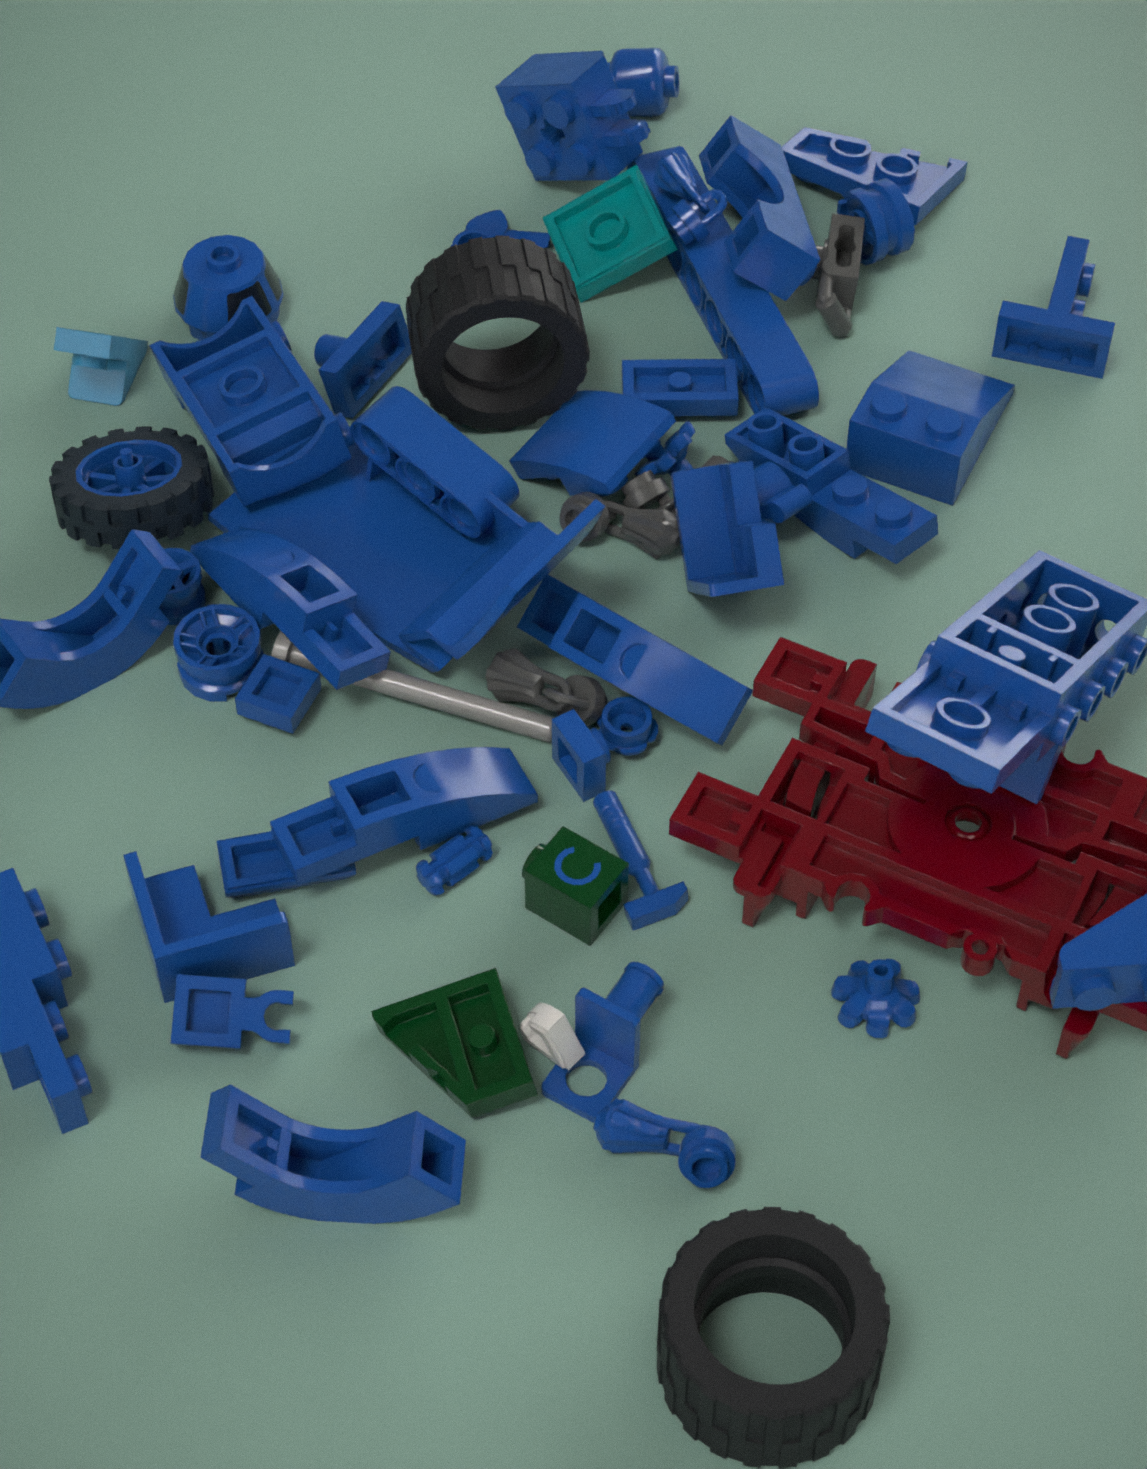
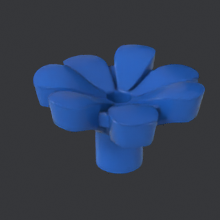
(672, 456)
(877, 996)

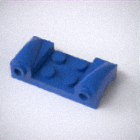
(255, 406)

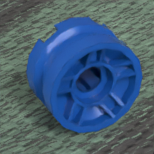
(887, 219)
(216, 650)

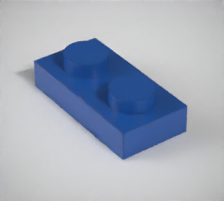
(684, 385)

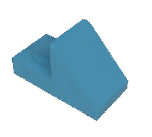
(101, 364)

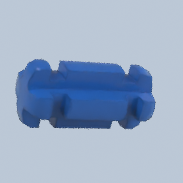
(454, 860)

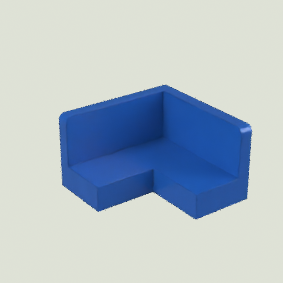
(722, 531)
(192, 942)

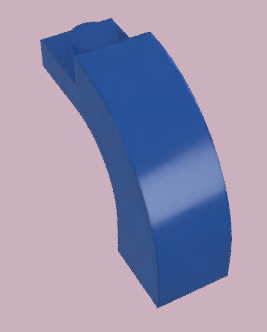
(95, 640)
(333, 1174)

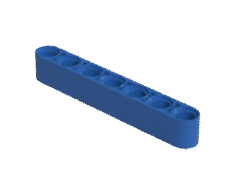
(736, 311)

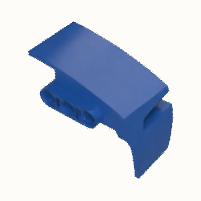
(417, 531)

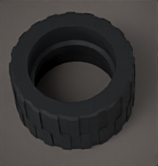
(485, 283)
(786, 1256)

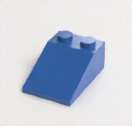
(925, 425)

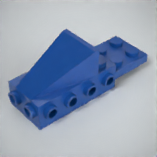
(1016, 677)

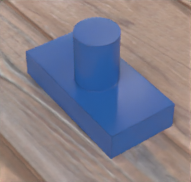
(364, 361)

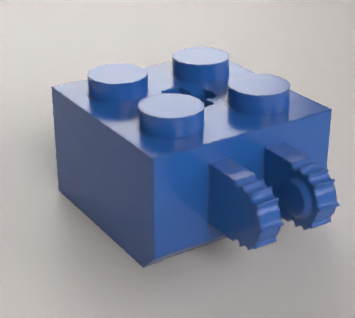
(572, 117)

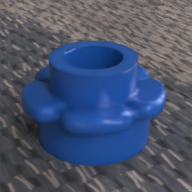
(627, 714)

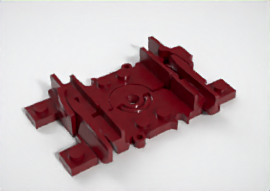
(894, 840)

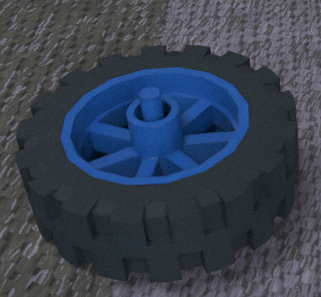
(129, 483)

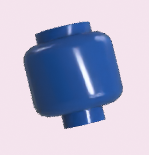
(649, 76)

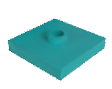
(609, 233)

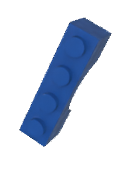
(773, 238)

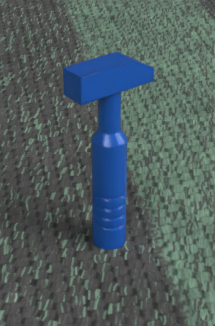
(655, 903)

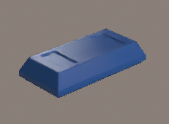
(256, 867)

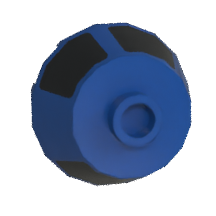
(217, 279)

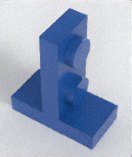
(1061, 334)

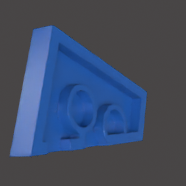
(848, 164)

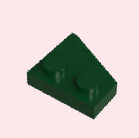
(463, 1042)

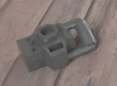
(839, 272)

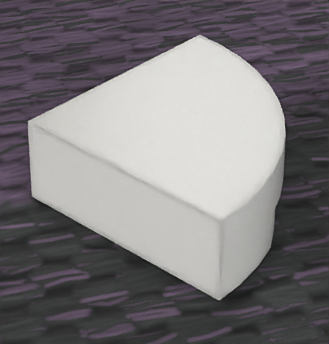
(552, 1035)

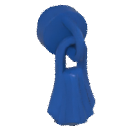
(677, 177)
(703, 1155)

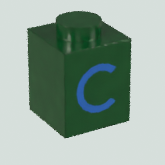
(575, 884)

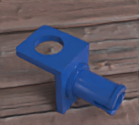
(609, 1037)

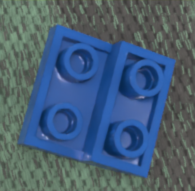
(593, 442)

